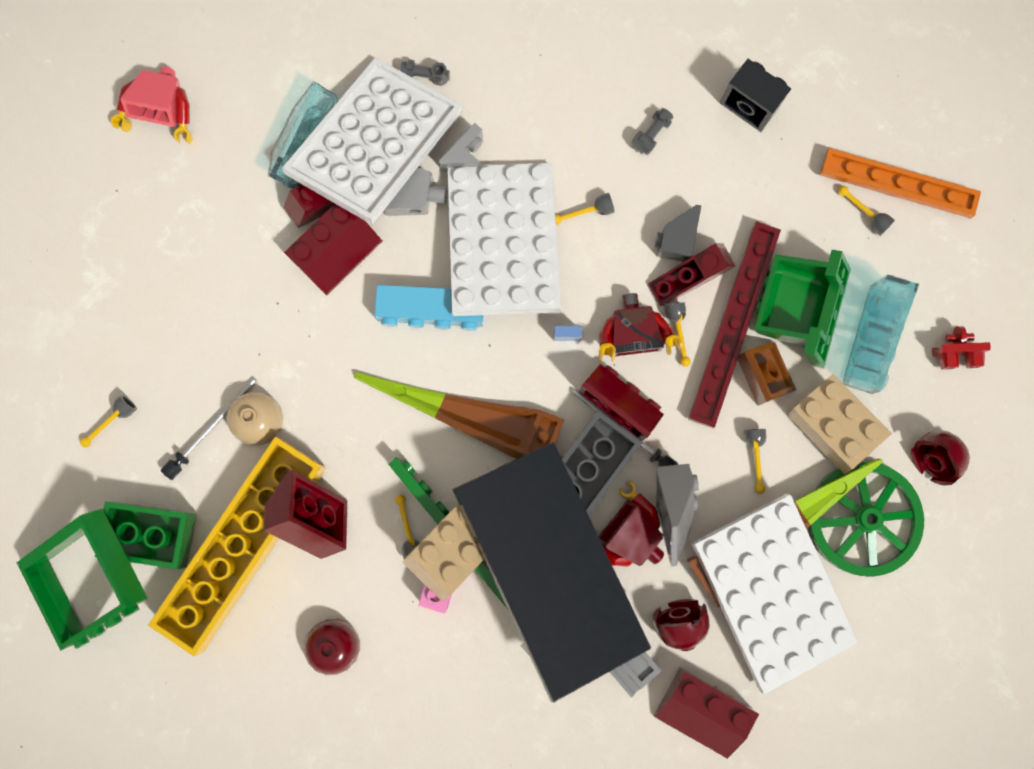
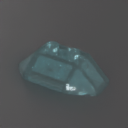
(301, 122)

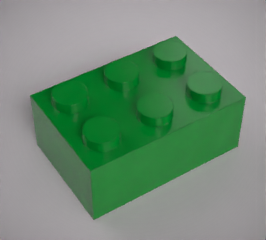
(152, 533)

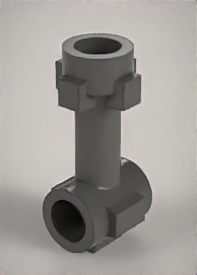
(437, 71)
(644, 141)

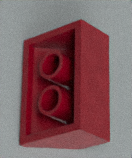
(333, 247)
(622, 401)
(307, 516)
(706, 714)

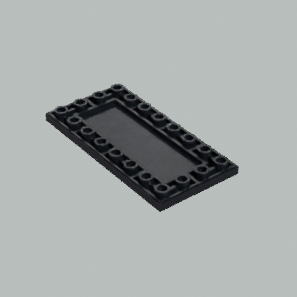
(552, 571)

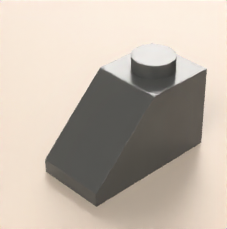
(679, 236)

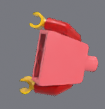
(156, 100)

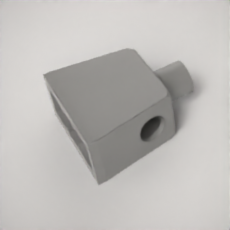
(416, 195)

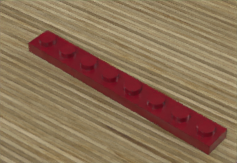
(734, 325)

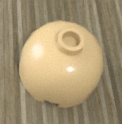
(255, 418)

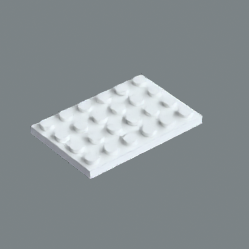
(372, 140)
(503, 240)
(774, 593)

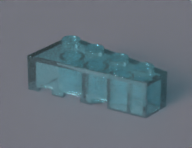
(879, 333)

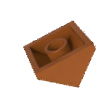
(766, 373)

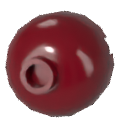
(941, 456)
(682, 624)
(331, 647)

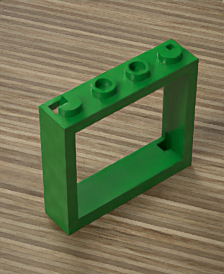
(50, 595)

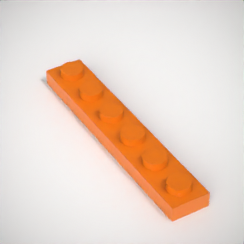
(900, 183)

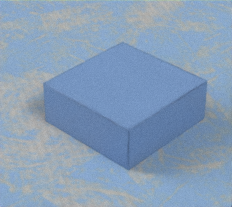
(567, 333)

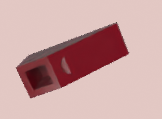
(305, 205)
(692, 273)

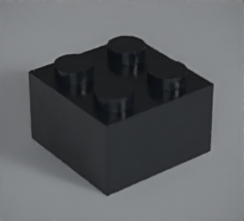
(755, 94)

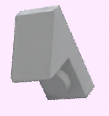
(459, 153)

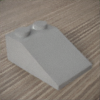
(676, 506)

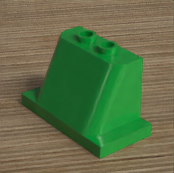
(803, 302)

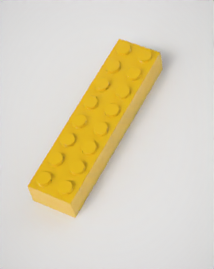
(229, 554)

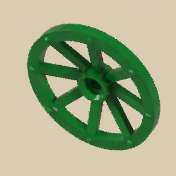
(860, 521)

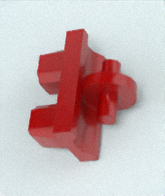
(949, 353)

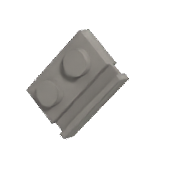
(636, 673)

